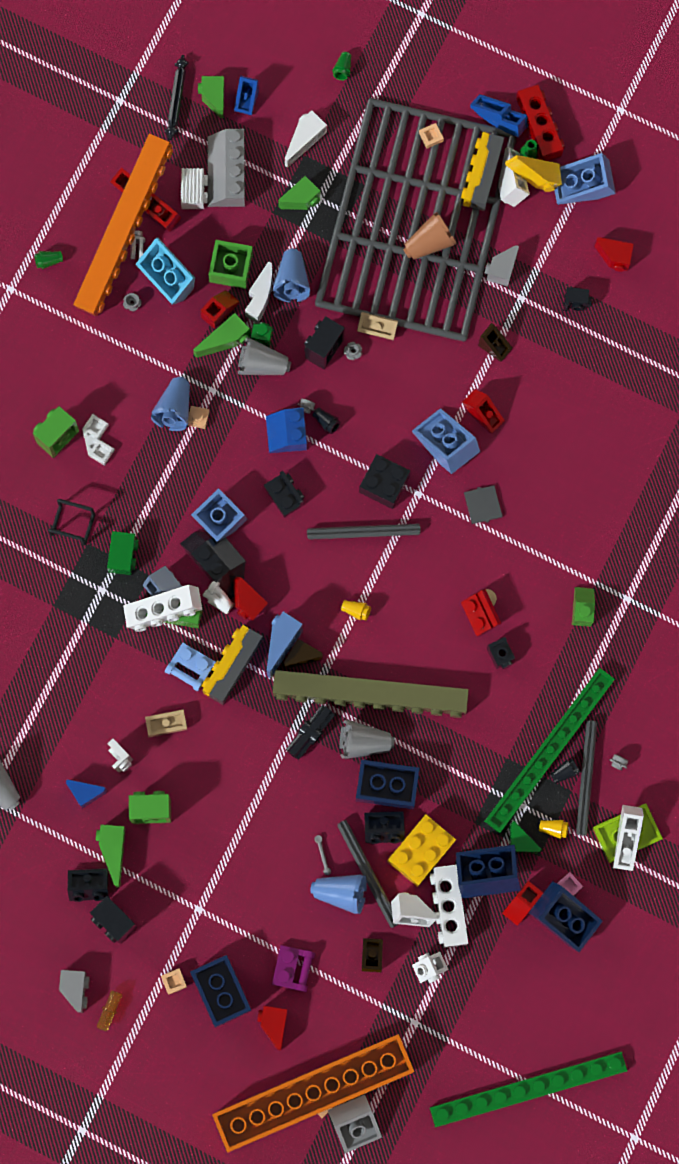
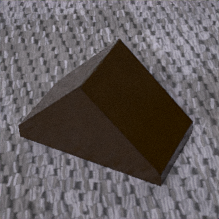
(494, 343)
(302, 654)

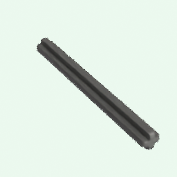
(363, 531)
(586, 778)
(367, 871)

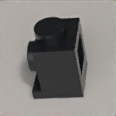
(577, 299)
(499, 661)

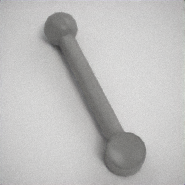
(318, 839)

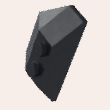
(216, 559)

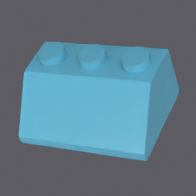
(166, 272)

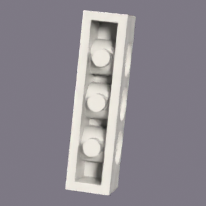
(189, 604)
(445, 937)

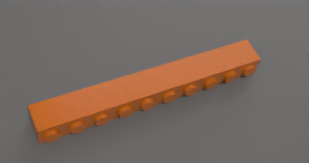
(123, 225)

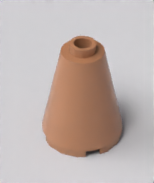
(429, 238)

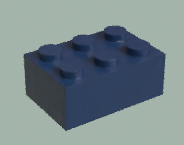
(387, 784)
(488, 871)
(565, 916)
(220, 991)

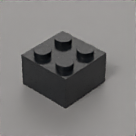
(324, 342)
(384, 481)
(113, 919)

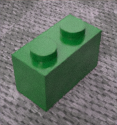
(121, 553)

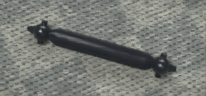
(176, 97)

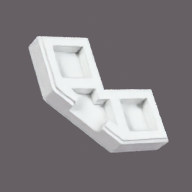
(95, 447)

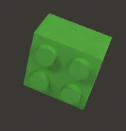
(230, 264)
(55, 431)
(149, 808)

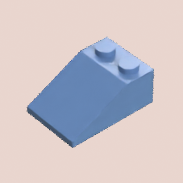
(585, 180)
(447, 440)
(283, 637)

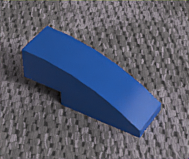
(500, 115)

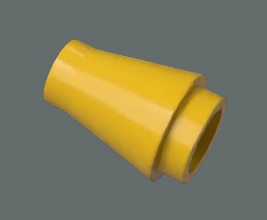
(356, 609)
(555, 828)

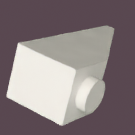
(307, 133)
(511, 185)
(628, 837)

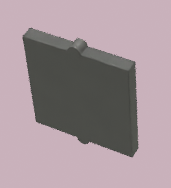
(483, 504)

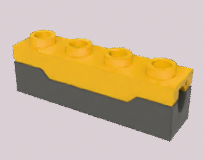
(483, 171)
(232, 664)

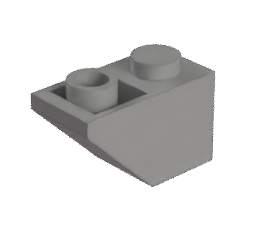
(73, 988)

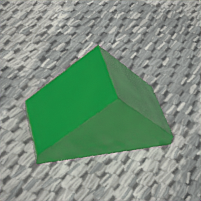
(522, 841)

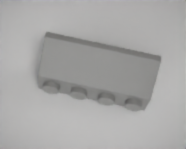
(226, 169)

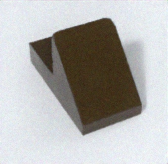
(372, 955)

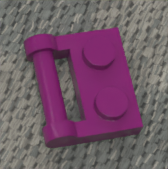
(286, 968)

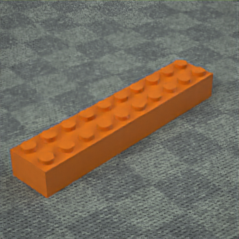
(313, 1093)

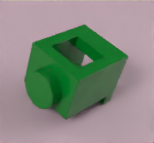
(262, 333)

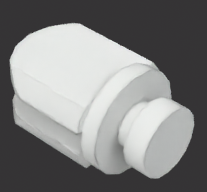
(138, 240)

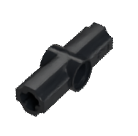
(310, 732)

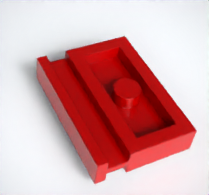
(481, 612)

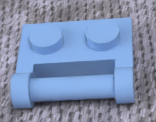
(193, 661)

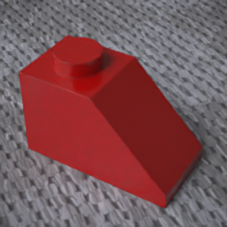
(615, 253)
(483, 410)
(247, 600)
(273, 1024)

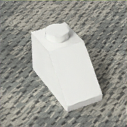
(411, 911)

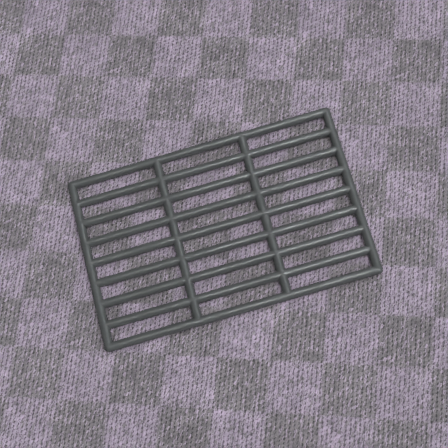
(390, 247)

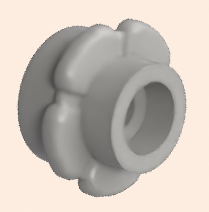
(131, 297)
(353, 355)
(307, 405)
(619, 762)

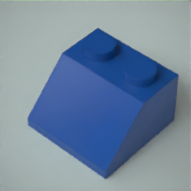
(286, 431)

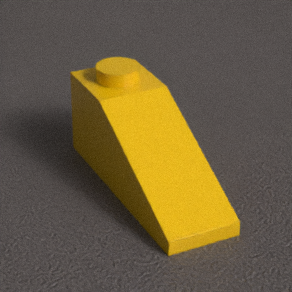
(537, 172)

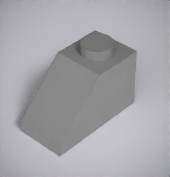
(501, 266)

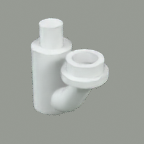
(218, 598)

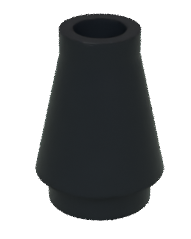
(326, 420)
(565, 771)

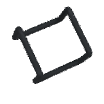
(84, 540)

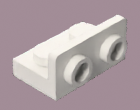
(121, 755)

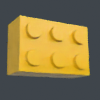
(421, 850)

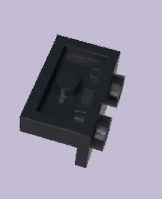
(284, 494)
(384, 827)
(87, 884)

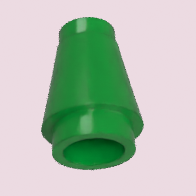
(342, 67)
(529, 149)
(47, 258)

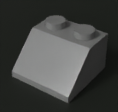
(354, 1123)

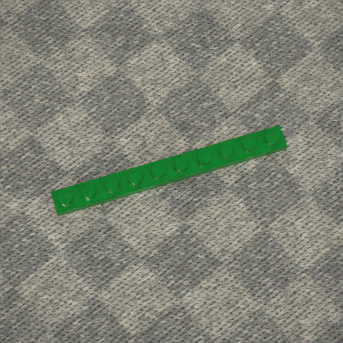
(549, 750)
(528, 1089)

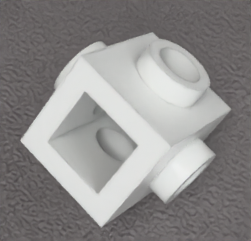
(430, 967)

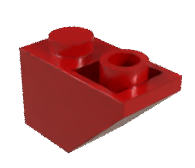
(218, 308)
(522, 903)

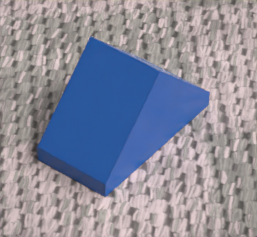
(246, 95)
(84, 792)

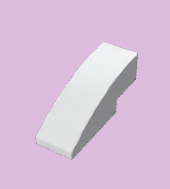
(260, 294)

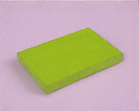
(608, 831)

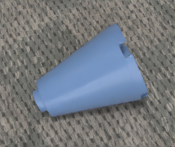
(291, 278)
(173, 406)
(341, 891)

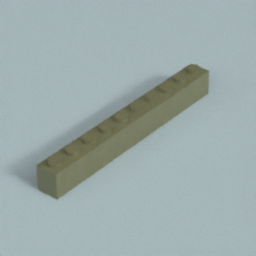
(370, 693)

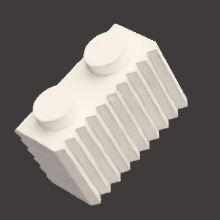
(193, 188)

